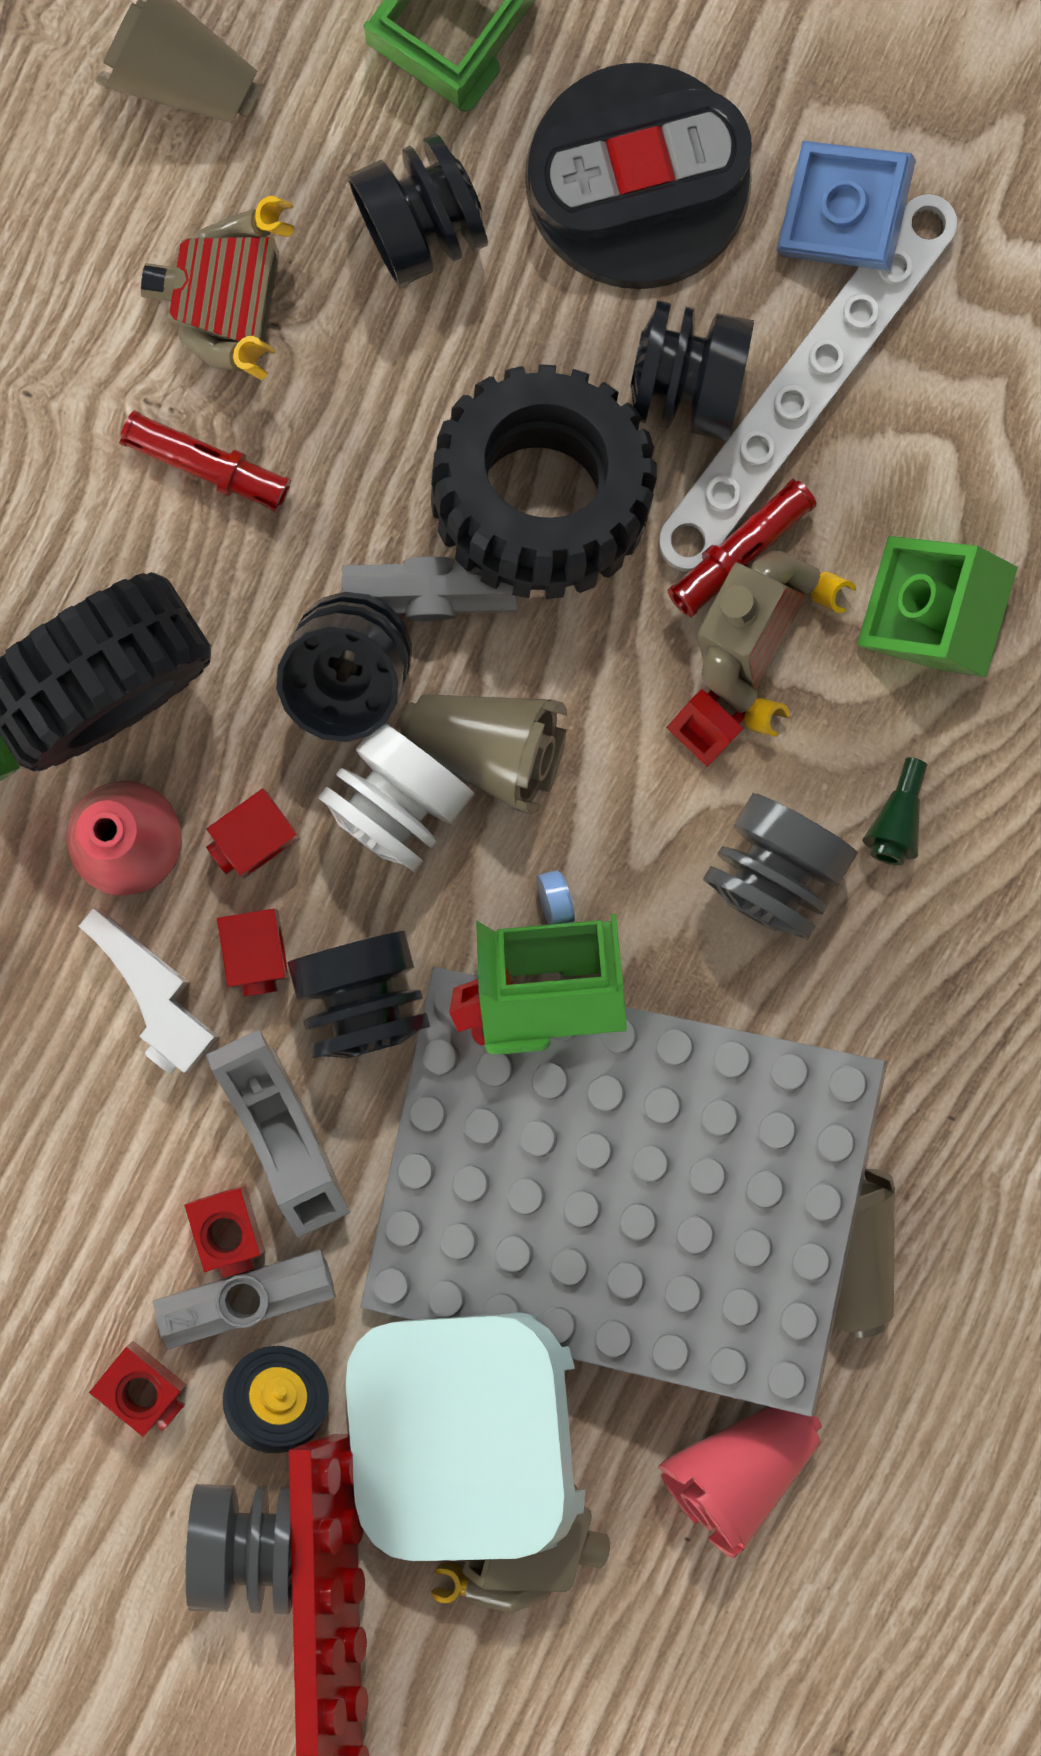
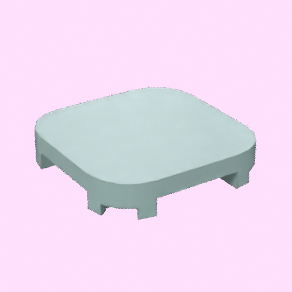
(462, 1438)

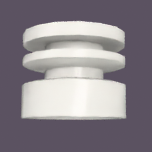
(396, 797)

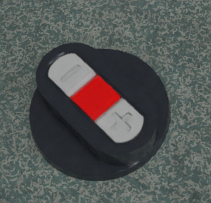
(639, 175)

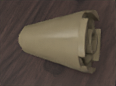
(178, 62)
(491, 742)
(868, 1278)

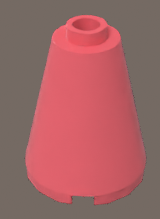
(144, 844)
(741, 1473)

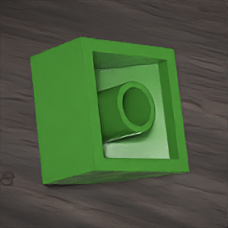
(938, 604)

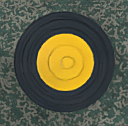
(275, 1399)

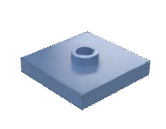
(846, 205)

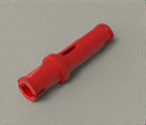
(205, 461)
(742, 547)

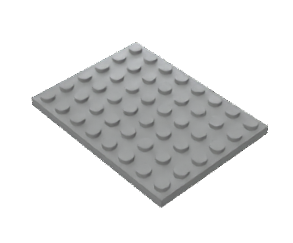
(640, 1190)

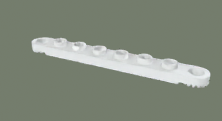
(805, 386)

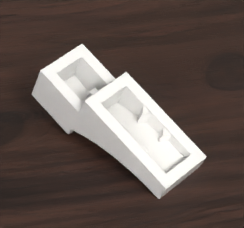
(172, 1032)

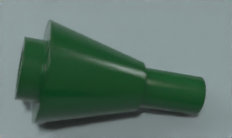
(896, 827)

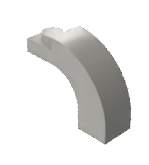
(280, 1132)

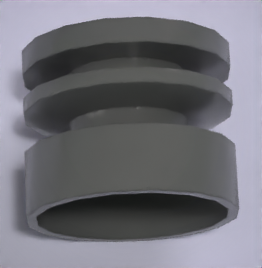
(780, 866)
(237, 1549)

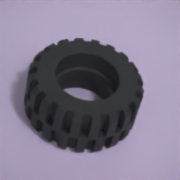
(556, 415)
(97, 670)

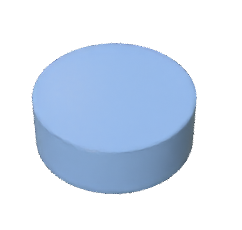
(555, 898)

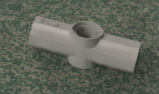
(429, 588)
(208, 1308)

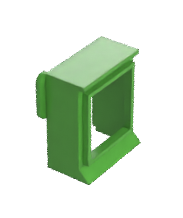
(458, 84)
(529, 1014)

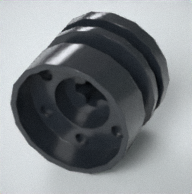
(418, 209)
(692, 369)
(342, 696)
(359, 995)

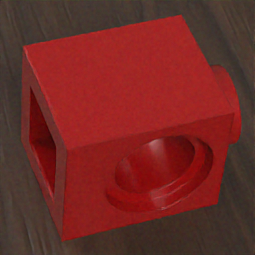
(250, 835)
(253, 951)
(226, 1204)
(114, 1383)

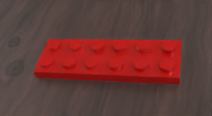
(326, 1600)

